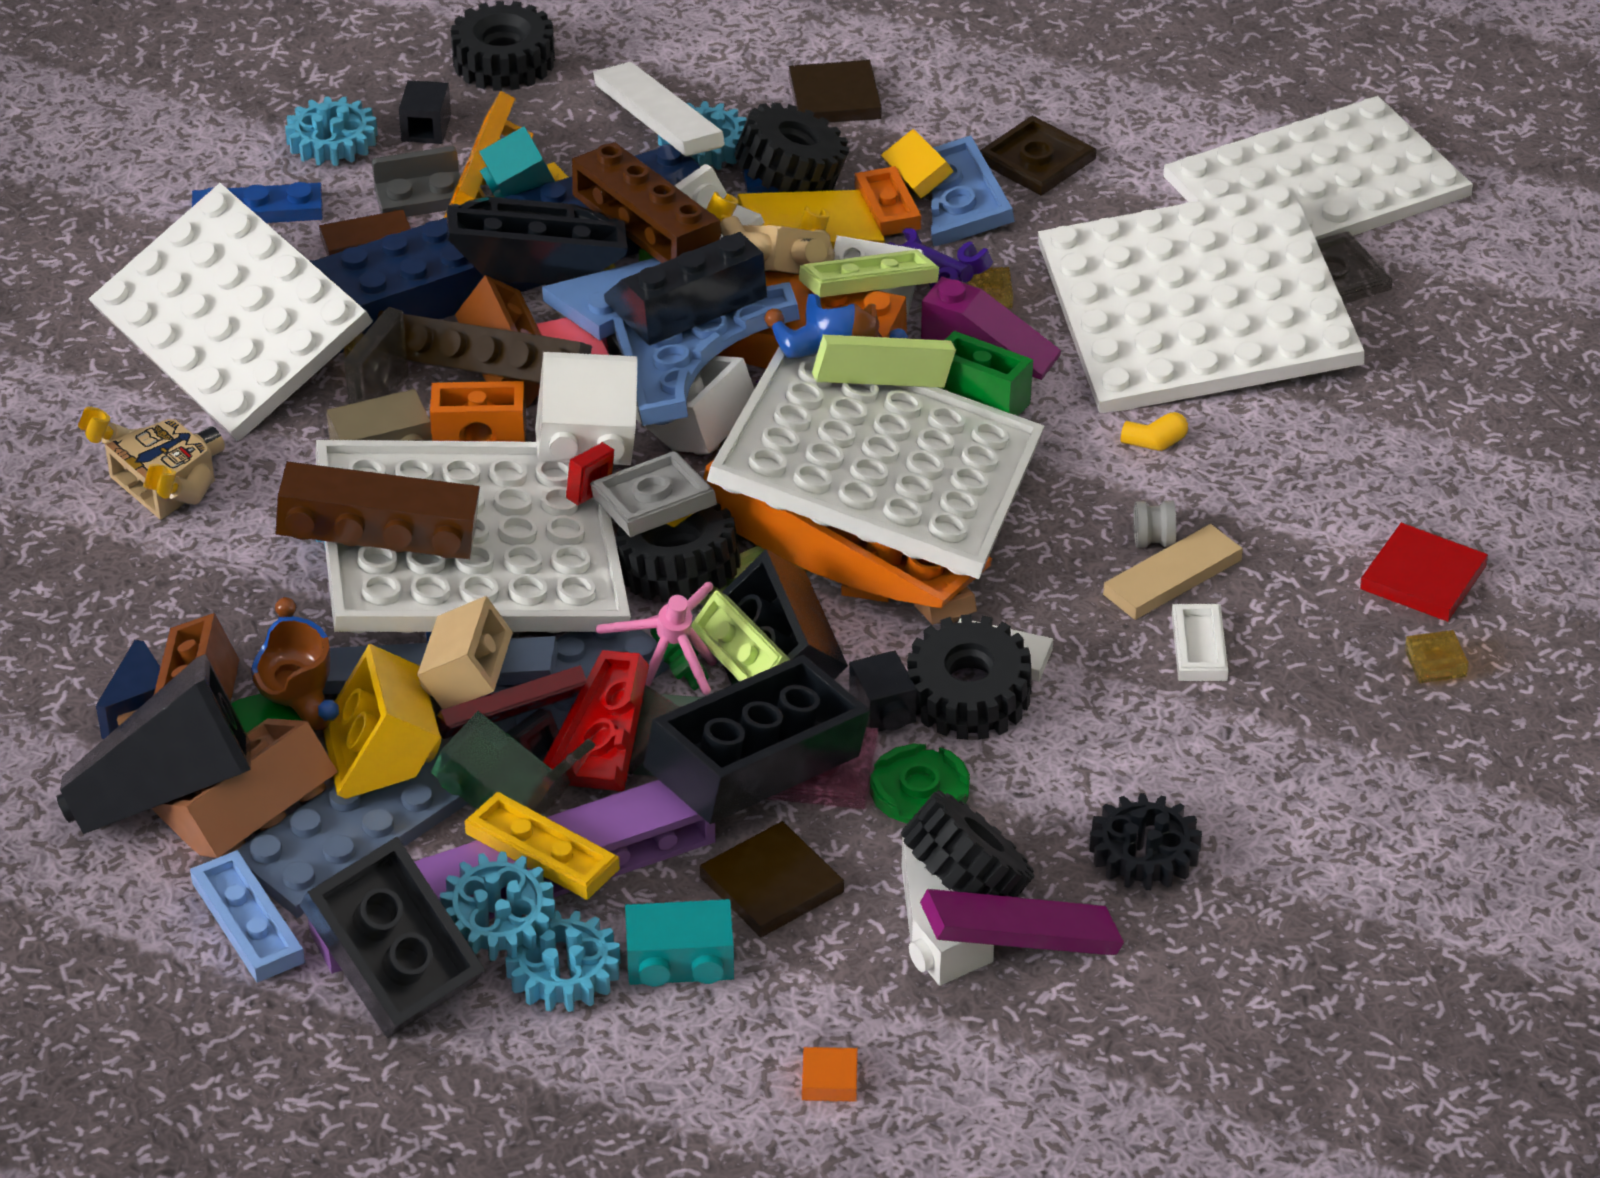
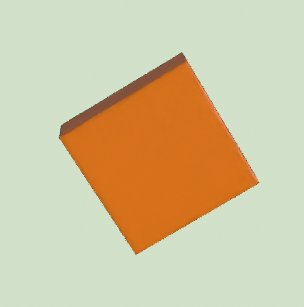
(829, 1074)

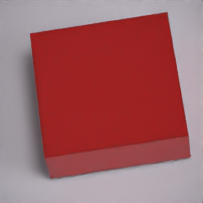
(585, 469)

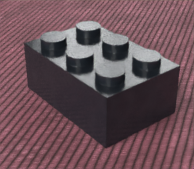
(392, 937)

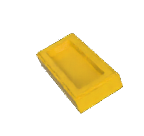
(917, 163)

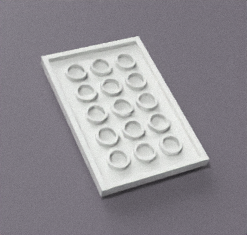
(1345, 165)
(230, 311)

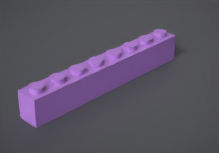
(633, 824)

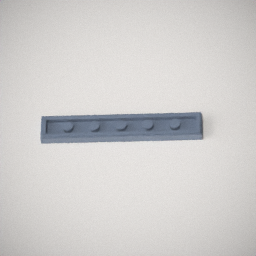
(524, 660)

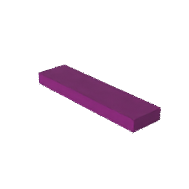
(1021, 922)

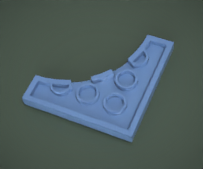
(672, 364)

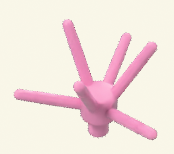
(673, 627)

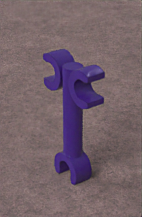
(969, 261)

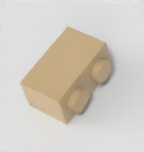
(465, 653)

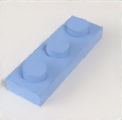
(247, 916)

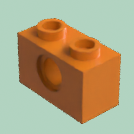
(478, 411)

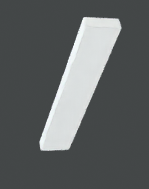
(659, 109)

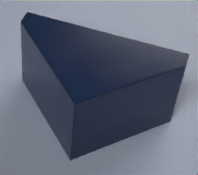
(129, 687)

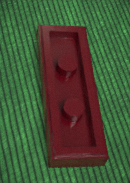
(513, 700)

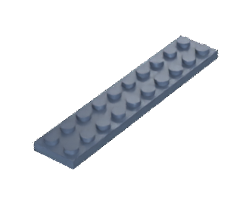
(338, 831)

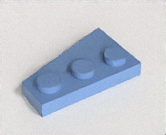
(969, 198)

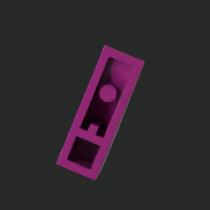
(975, 313)

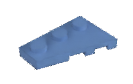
(584, 300)

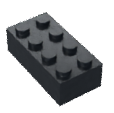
(756, 738)

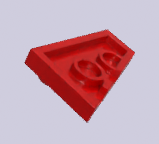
(607, 715)

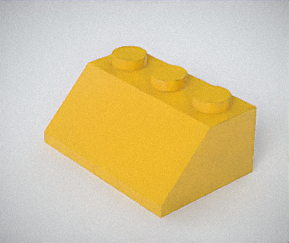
(382, 725)

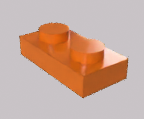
(888, 200)

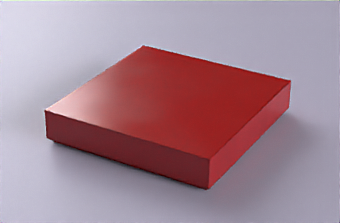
(1424, 571)

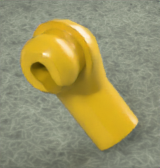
(1158, 434)

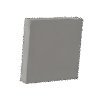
(653, 493)

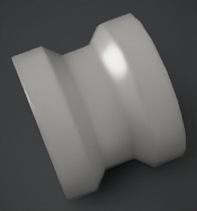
(1154, 523)

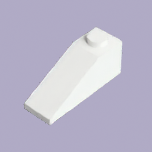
(940, 958)

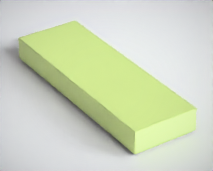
(868, 273)
(883, 361)
(736, 638)

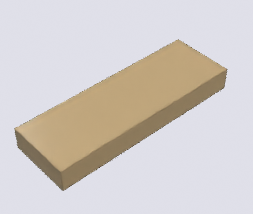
(1172, 571)

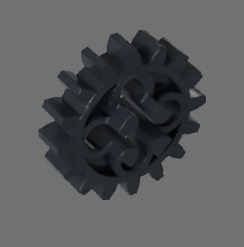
(1169, 847)

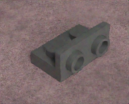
(416, 180)

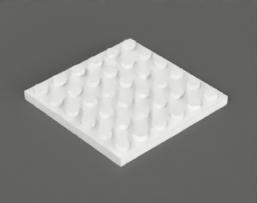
(1198, 299)
(880, 461)
(531, 551)

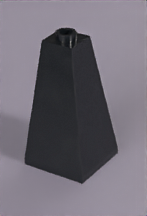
(162, 752)

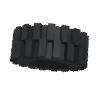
(503, 45)
(791, 149)
(680, 557)
(970, 704)
(965, 849)

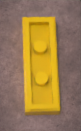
(557, 850)

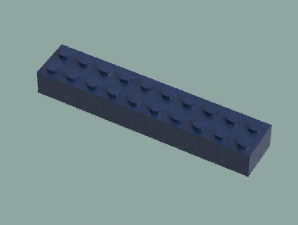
(428, 275)

